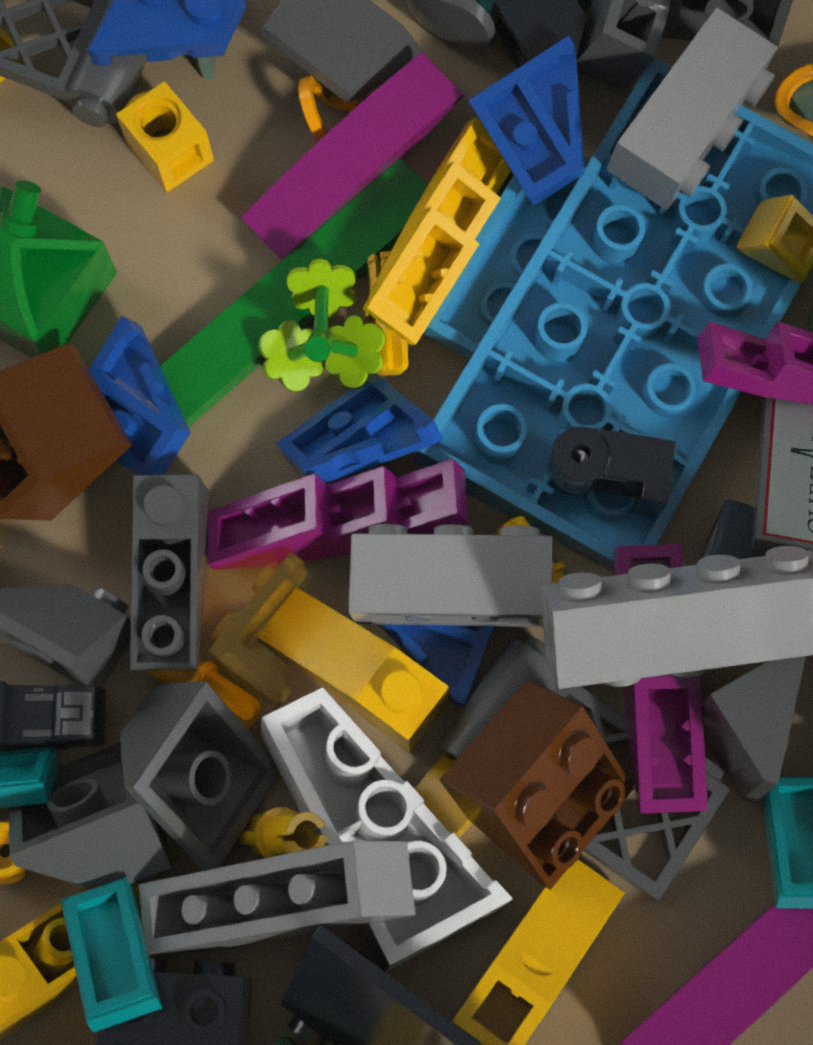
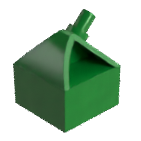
(47, 273)

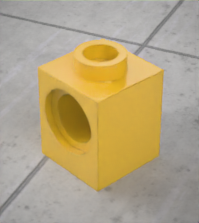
(169, 157)

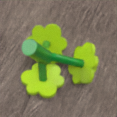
(348, 349)

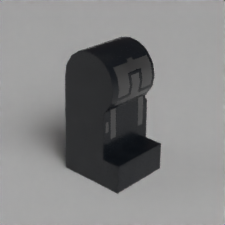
(615, 464)
(51, 716)

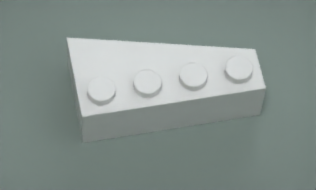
(360, 797)

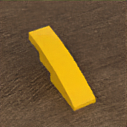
(439, 235)

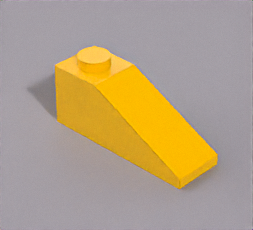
(357, 668)

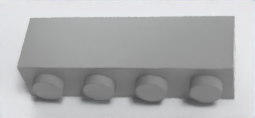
(679, 617)
(278, 897)

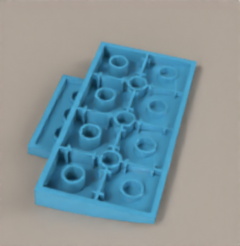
(596, 320)

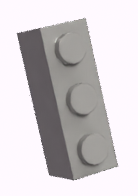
(694, 110)
(449, 576)

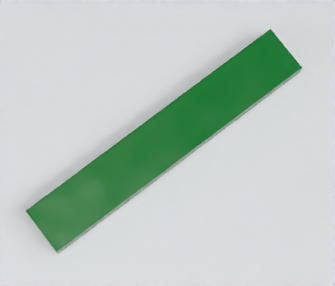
(228, 346)

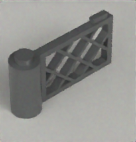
(89, 88)
(527, 661)

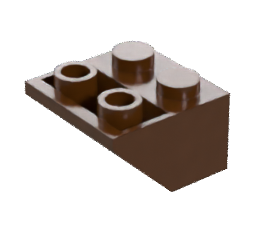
(52, 434)
(539, 781)

